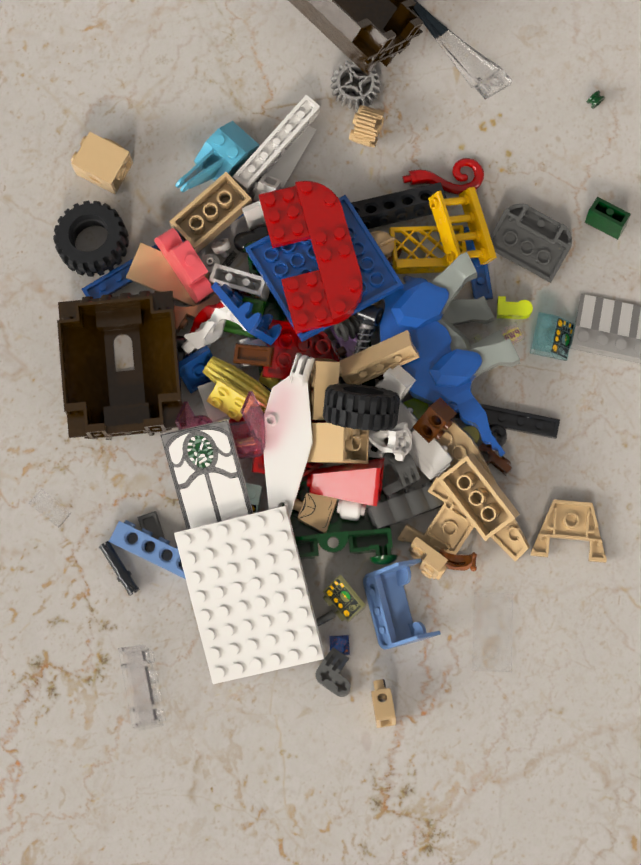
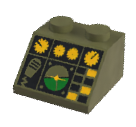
(343, 599)

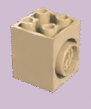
(102, 162)
(338, 444)

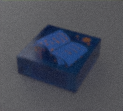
(340, 643)

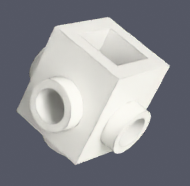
(266, 184)

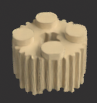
(367, 126)

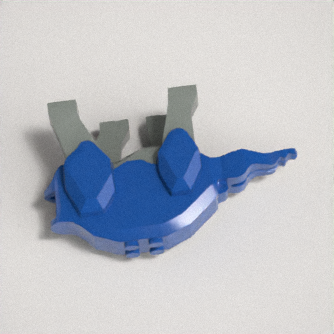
(446, 356)

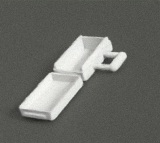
(429, 457)

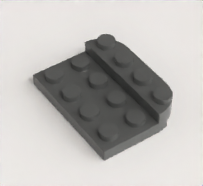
(532, 240)

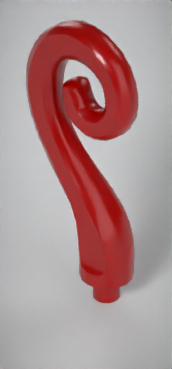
(424, 176)

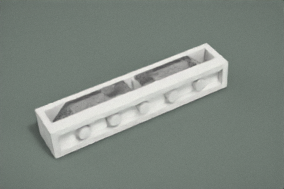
(277, 143)

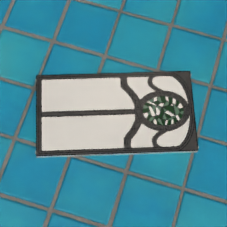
(207, 473)

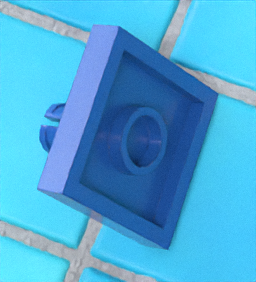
(192, 367)

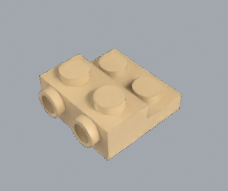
(433, 563)

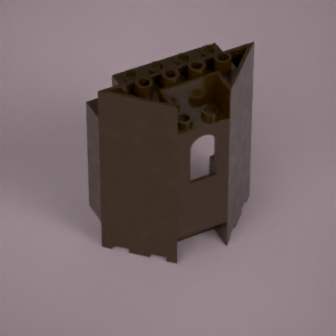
(364, 28)
(121, 402)

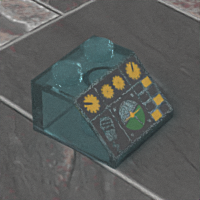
(552, 337)

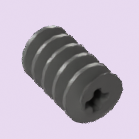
(349, 328)

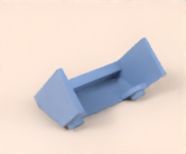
(390, 606)

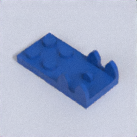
(254, 323)

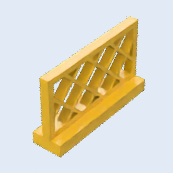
(421, 265)

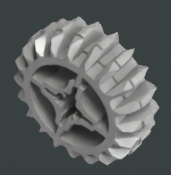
(342, 91)

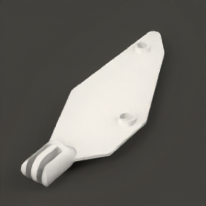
(288, 434)

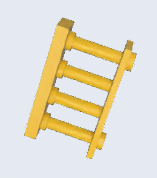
(476, 223)

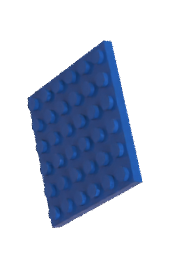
(299, 258)

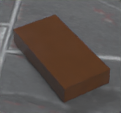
(253, 355)

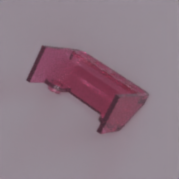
(247, 434)

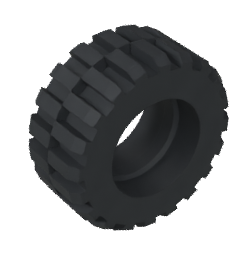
(81, 218)
(361, 407)

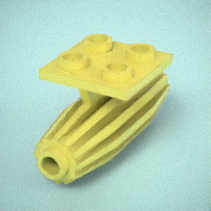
(232, 388)

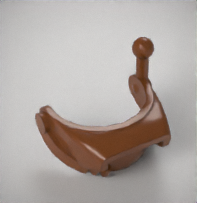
(468, 560)

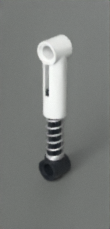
(369, 319)

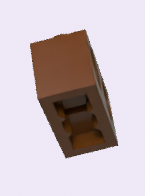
(434, 420)

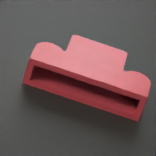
(185, 264)

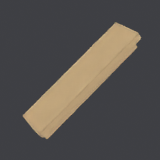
(378, 359)

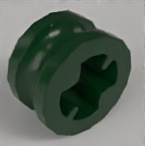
(595, 99)

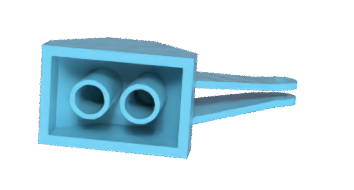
(223, 152)

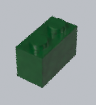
(607, 218)

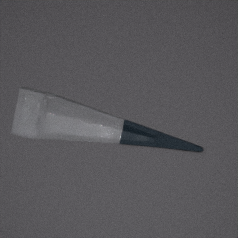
(475, 68)

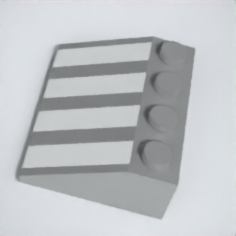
(608, 328)

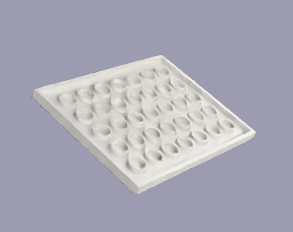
(249, 595)

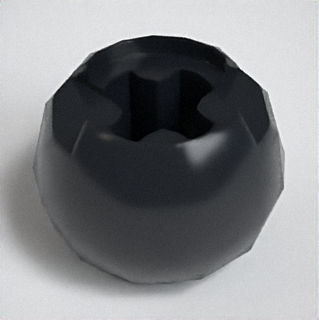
(501, 432)

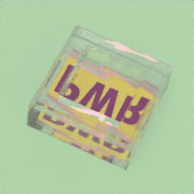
(513, 332)

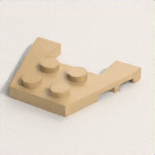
(570, 521)
(448, 527)

